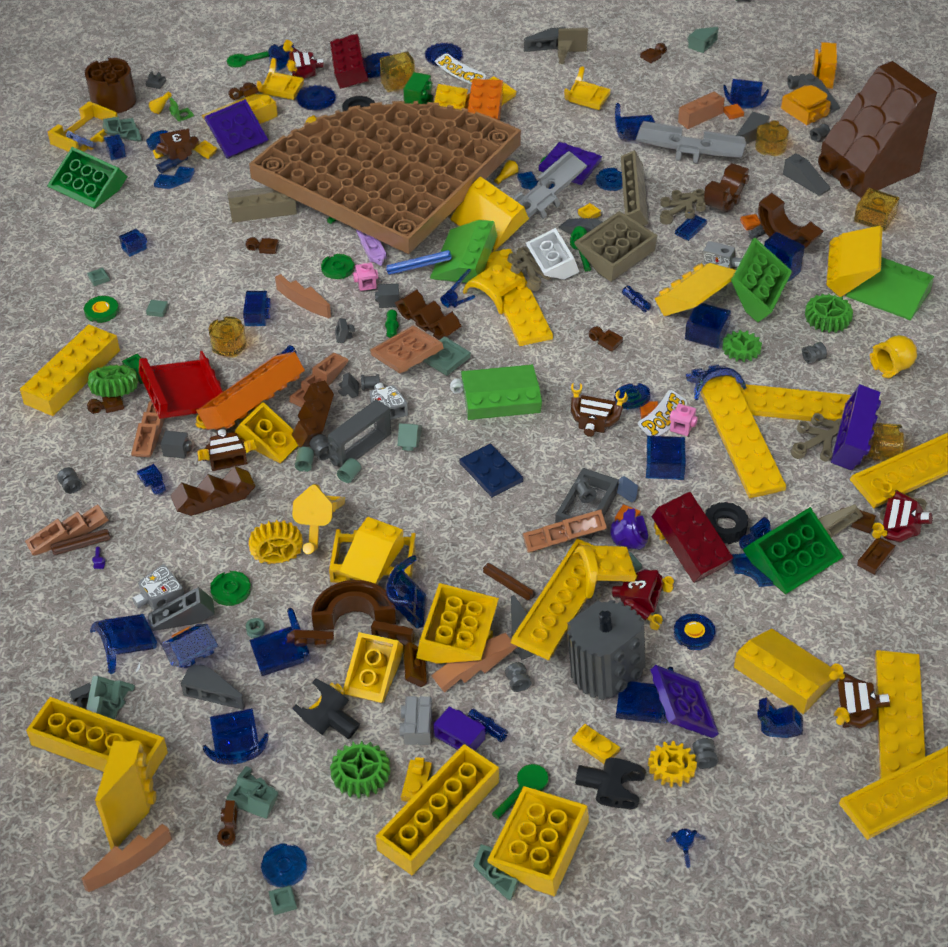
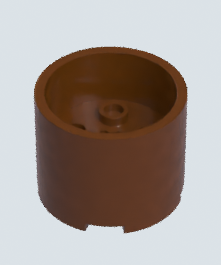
(111, 84)

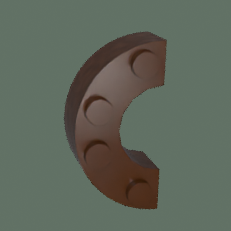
(728, 191)
(774, 220)
(351, 597)

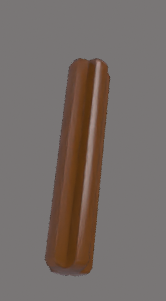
(80, 542)
(508, 581)

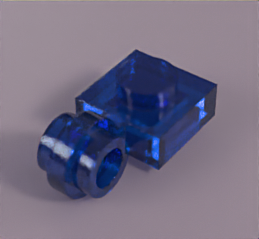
(152, 477)
(756, 531)

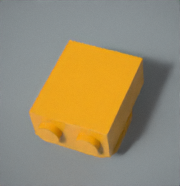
(825, 63)
(806, 104)

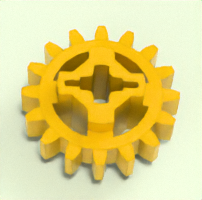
(672, 764)

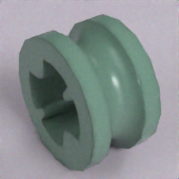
(253, 623)

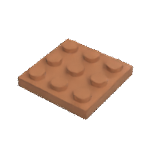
(406, 349)

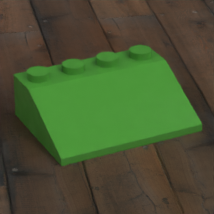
(469, 249)
(759, 280)
(894, 289)
(501, 392)

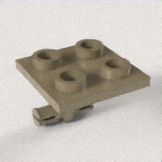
(571, 41)

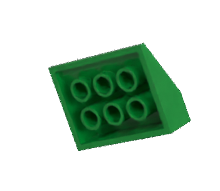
(87, 178)
(794, 551)

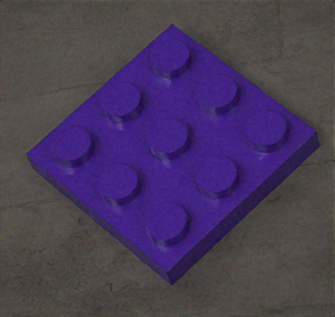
(236, 129)
(589, 158)
(684, 701)

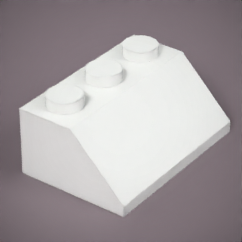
(553, 255)

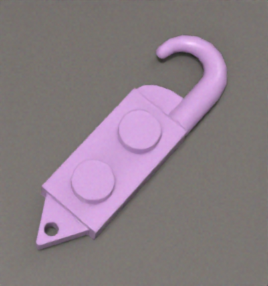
(372, 248)

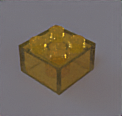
(396, 70)
(876, 209)

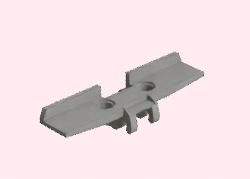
(671, 137)
(560, 174)

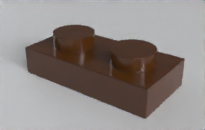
(876, 555)
(400, 633)
(315, 637)
(414, 668)

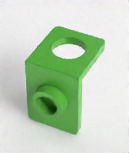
(174, 110)

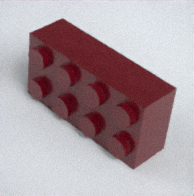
(348, 61)
(692, 537)

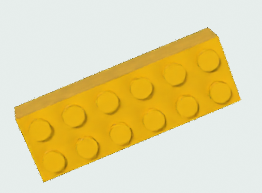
(69, 370)
(88, 735)
(437, 809)

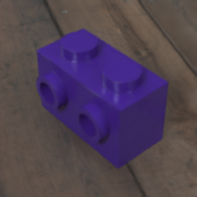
(457, 729)

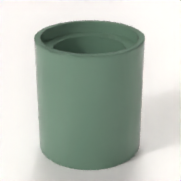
(304, 459)
(349, 470)

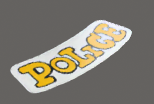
(458, 69)
(658, 420)

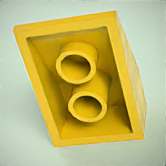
(270, 433)
(372, 551)
(372, 667)

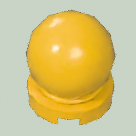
(893, 355)

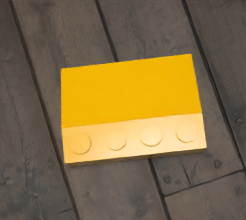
(262, 106)
(491, 204)
(854, 259)
(693, 288)
(456, 625)
(784, 669)
(124, 791)
(540, 839)

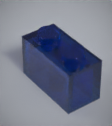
(256, 308)

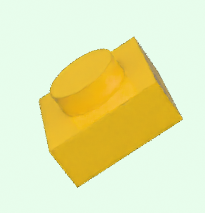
(206, 149)
(589, 211)

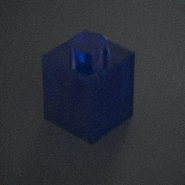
(115, 147)
(133, 242)

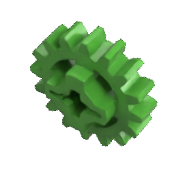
(741, 345)

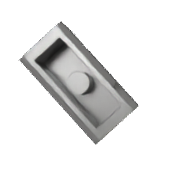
(417, 720)

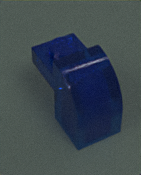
(280, 55)
(780, 722)

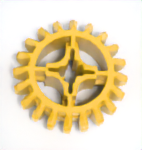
(275, 542)

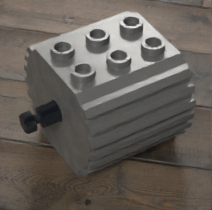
(606, 648)

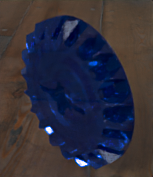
(435, 51)
(373, 64)
(316, 97)

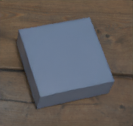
(627, 489)

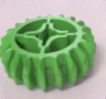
(828, 313)
(112, 381)
(372, 775)

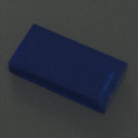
(690, 227)

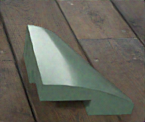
(125, 128)
(107, 696)
(253, 794)
(500, 880)

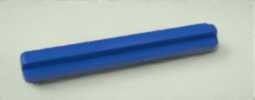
(419, 262)

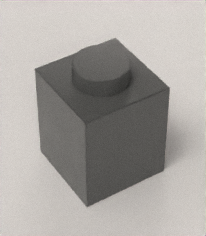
(387, 295)
(175, 444)

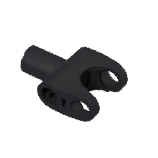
(329, 712)
(610, 782)

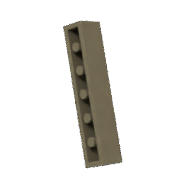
(634, 188)

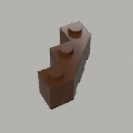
(427, 315)
(313, 413)
(213, 492)

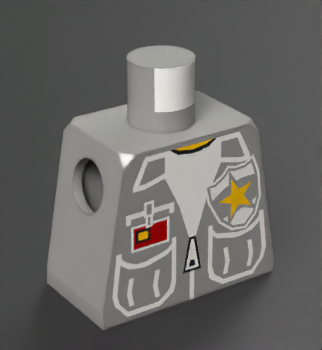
(721, 255)
(391, 398)
(158, 589)

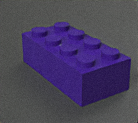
(856, 427)

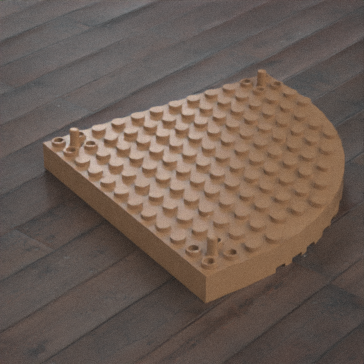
(387, 165)

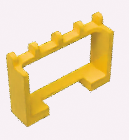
(58, 136)
(339, 538)

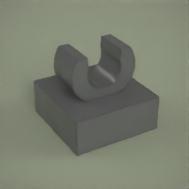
(155, 81)
(343, 330)
(349, 386)
(80, 693)

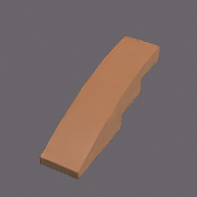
(305, 298)
(325, 370)
(147, 433)
(70, 528)
(564, 531)
(493, 653)
(120, 862)

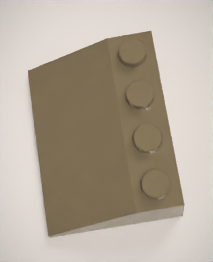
(259, 204)
(616, 245)

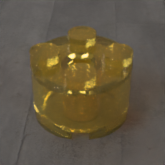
(771, 138)
(227, 336)
(886, 441)

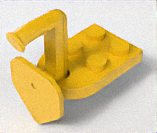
(315, 510)

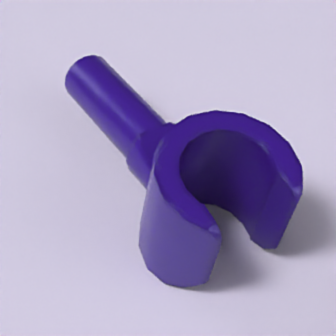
(99, 562)

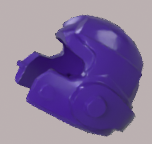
(630, 531)

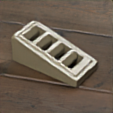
(841, 519)

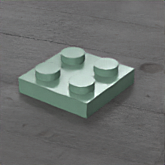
(448, 358)

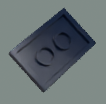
(491, 470)

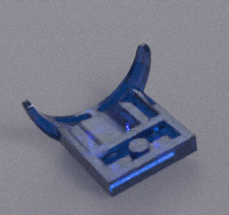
(745, 93)
(629, 126)
(701, 376)
(406, 594)
(124, 636)
(274, 652)
(641, 703)
(235, 738)

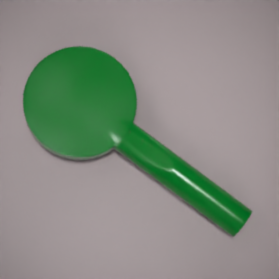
(240, 60)
(577, 233)
(529, 776)

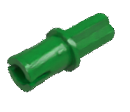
(391, 324)

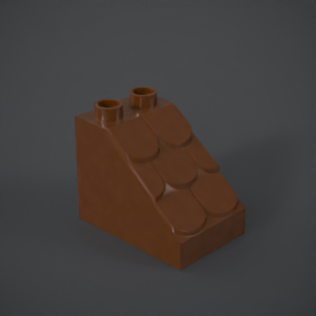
(880, 132)

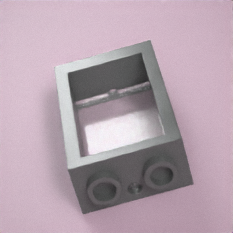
(359, 433)
(606, 490)

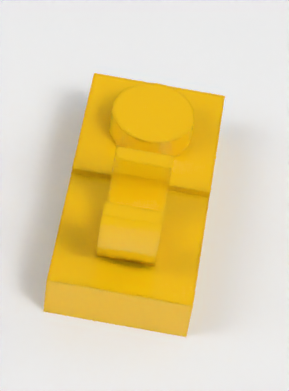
(595, 744)
(416, 777)

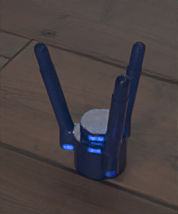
(450, 297)
(685, 841)

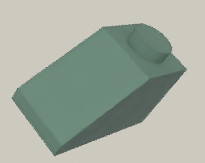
(702, 38)
(409, 436)

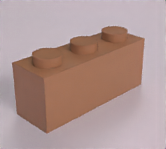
(701, 110)

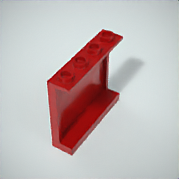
(179, 386)

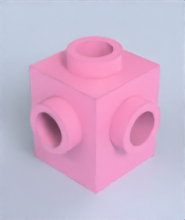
(365, 276)
(683, 419)

